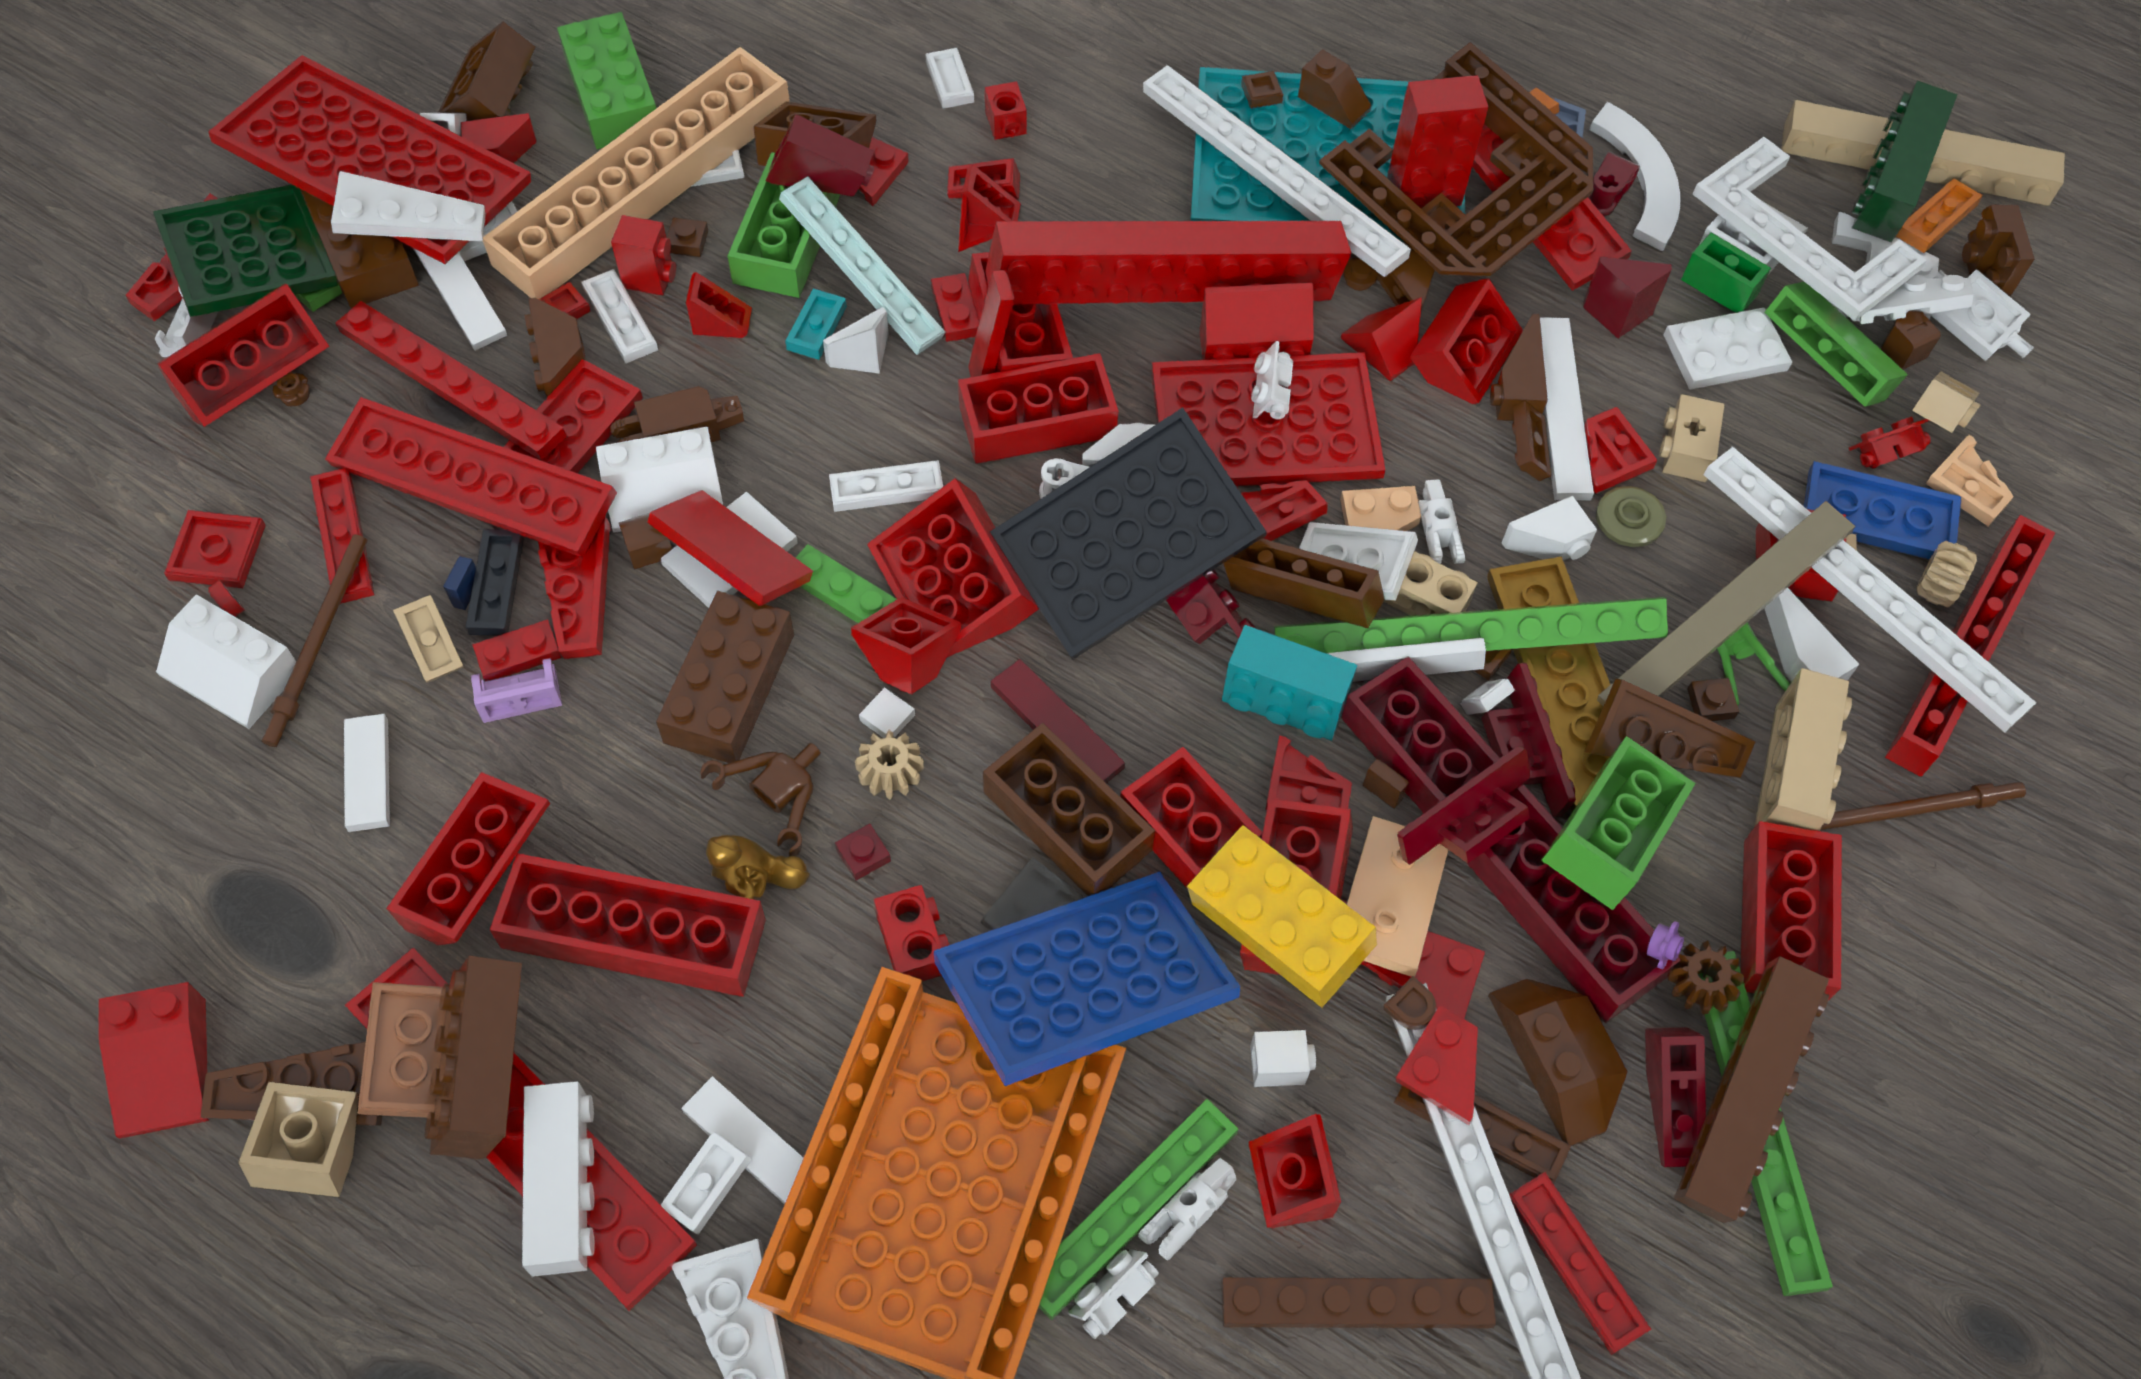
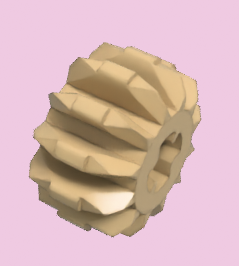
(1946, 574)
(875, 770)

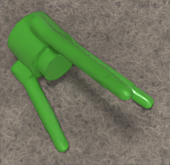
(1743, 645)

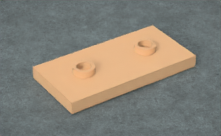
(1395, 896)

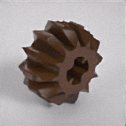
(1703, 992)

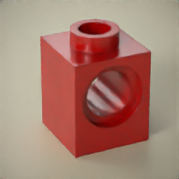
(1005, 110)

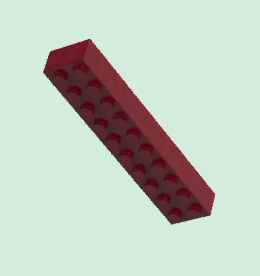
(1434, 748)

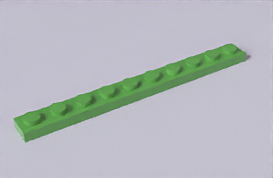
(1500, 627)

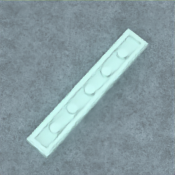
(862, 265)

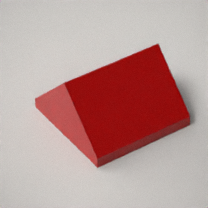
(1295, 1174)

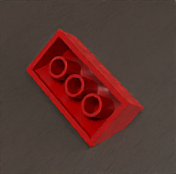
(242, 356)
(466, 860)

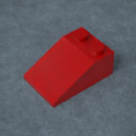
(154, 1058)

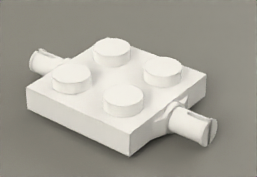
(1990, 321)

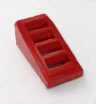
(1003, 172)

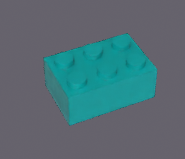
(1288, 682)

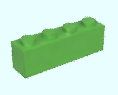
(1835, 343)

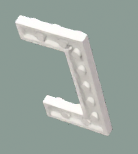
(1730, 196)

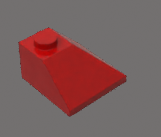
(906, 643)

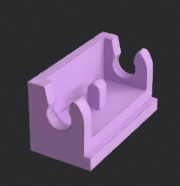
(517, 693)

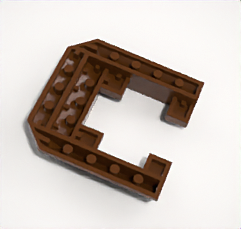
(1540, 154)

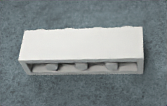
(556, 1179)

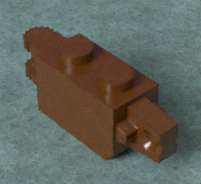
(679, 412)

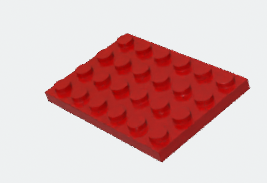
(1321, 439)

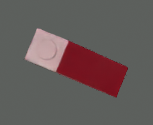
(1676, 1090)

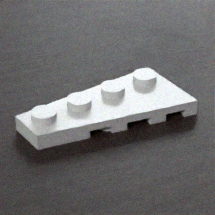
(390, 209)
(737, 1331)

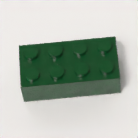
(1902, 160)

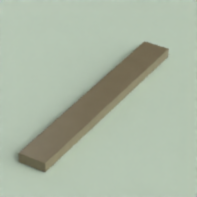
(1738, 602)

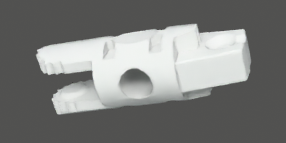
(1440, 523)
(1189, 1208)

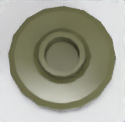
(1631, 516)

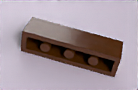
(1307, 581)

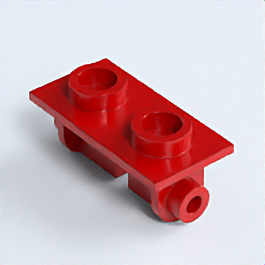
(1878, 446)

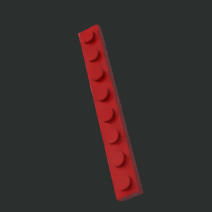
(452, 380)

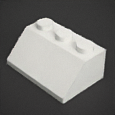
(657, 472)
(224, 661)

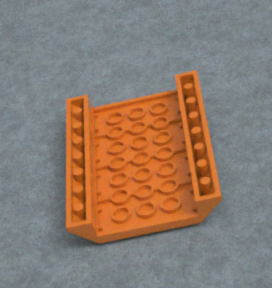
(933, 1191)

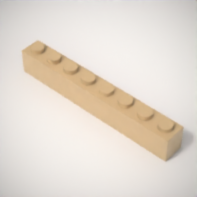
(1974, 160)

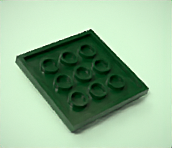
(244, 248)

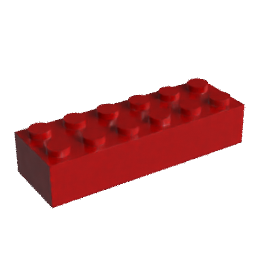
(629, 924)

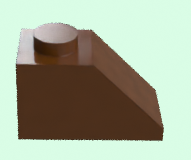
(1333, 89)
(1408, 280)

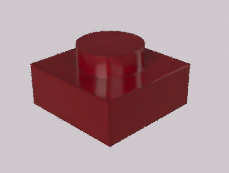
(862, 852)

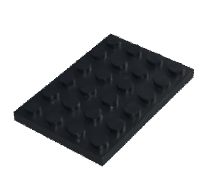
(1128, 533)

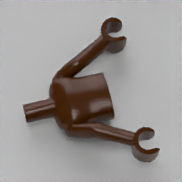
(776, 785)

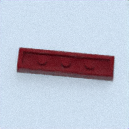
(1039, 705)

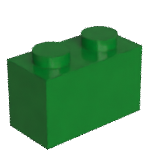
(1725, 273)

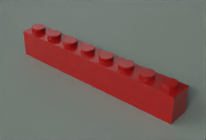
(1980, 627)

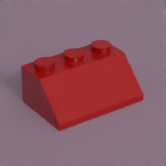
(1252, 318)
(1467, 341)

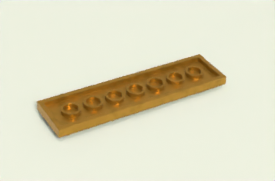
(1565, 675)

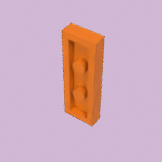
(1939, 215)

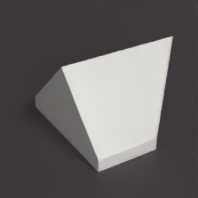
(860, 344)

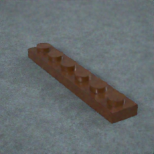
(1357, 1303)

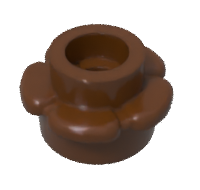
(292, 389)

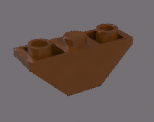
(556, 344)

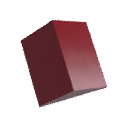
(1625, 292)

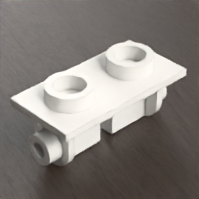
(1272, 370)
(1099, 1301)

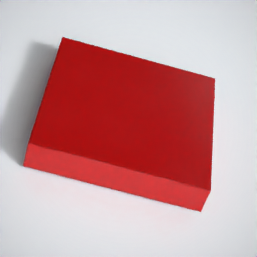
(215, 548)

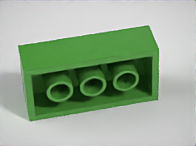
(606, 75)
(771, 244)
(1619, 823)

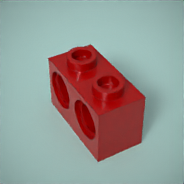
(905, 937)

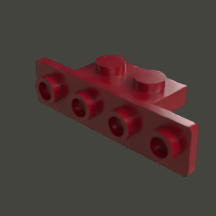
(1207, 608)
(1530, 728)
(1473, 814)

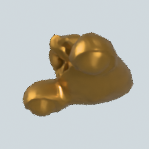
(749, 866)

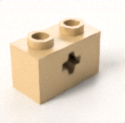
(1691, 437)

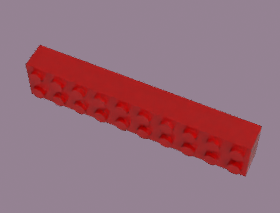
(1163, 258)

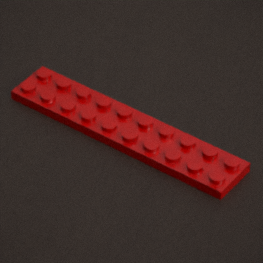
(631, 1230)

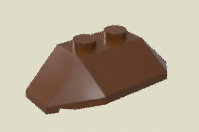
(1564, 1055)

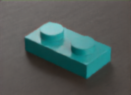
(815, 323)

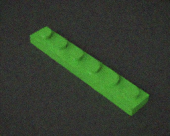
(1135, 1204)

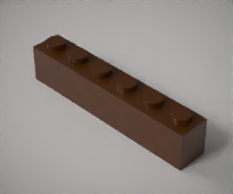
(1752, 1091)

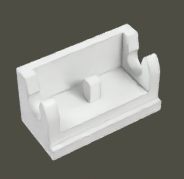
(183, 330)

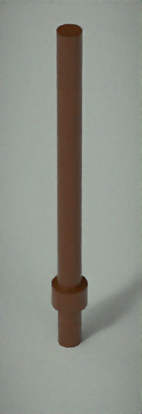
(286, 705)
(1979, 795)

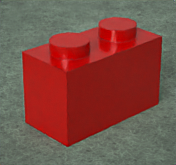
(643, 255)

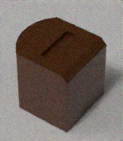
(1910, 339)
(643, 541)

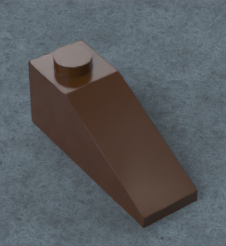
(1522, 374)

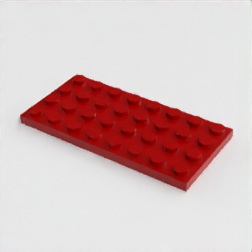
(321, 123)

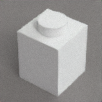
(1281, 1058)

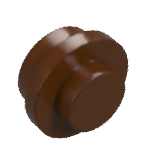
(1359, 274)

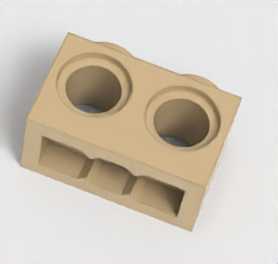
(1948, 402)
(1434, 584)

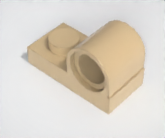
(428, 638)

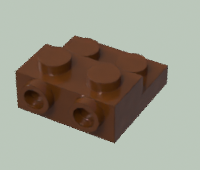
(1999, 247)

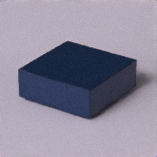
(460, 582)

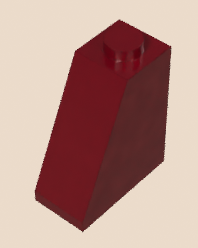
(823, 156)

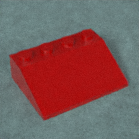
(954, 566)

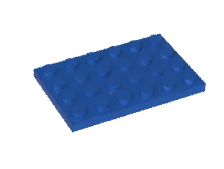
(1084, 977)

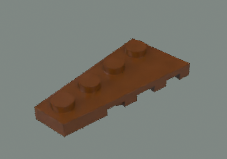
(1668, 732)
(240, 1089)

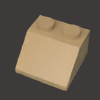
(301, 1140)

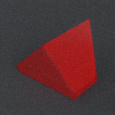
(982, 207)
(715, 311)
(1387, 337)

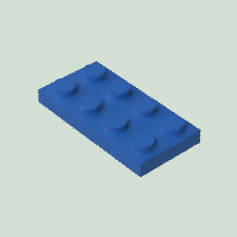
(1886, 510)

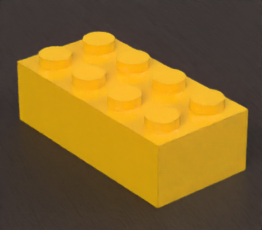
(1282, 915)

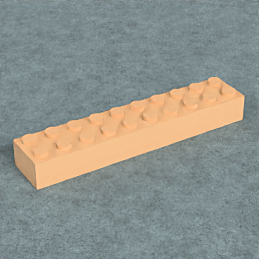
(635, 174)

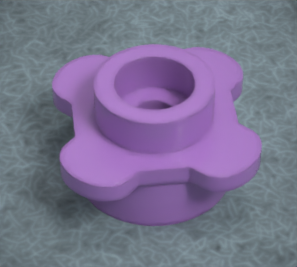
(1665, 944)

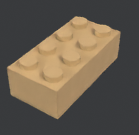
(1804, 752)

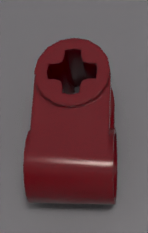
(1612, 182)

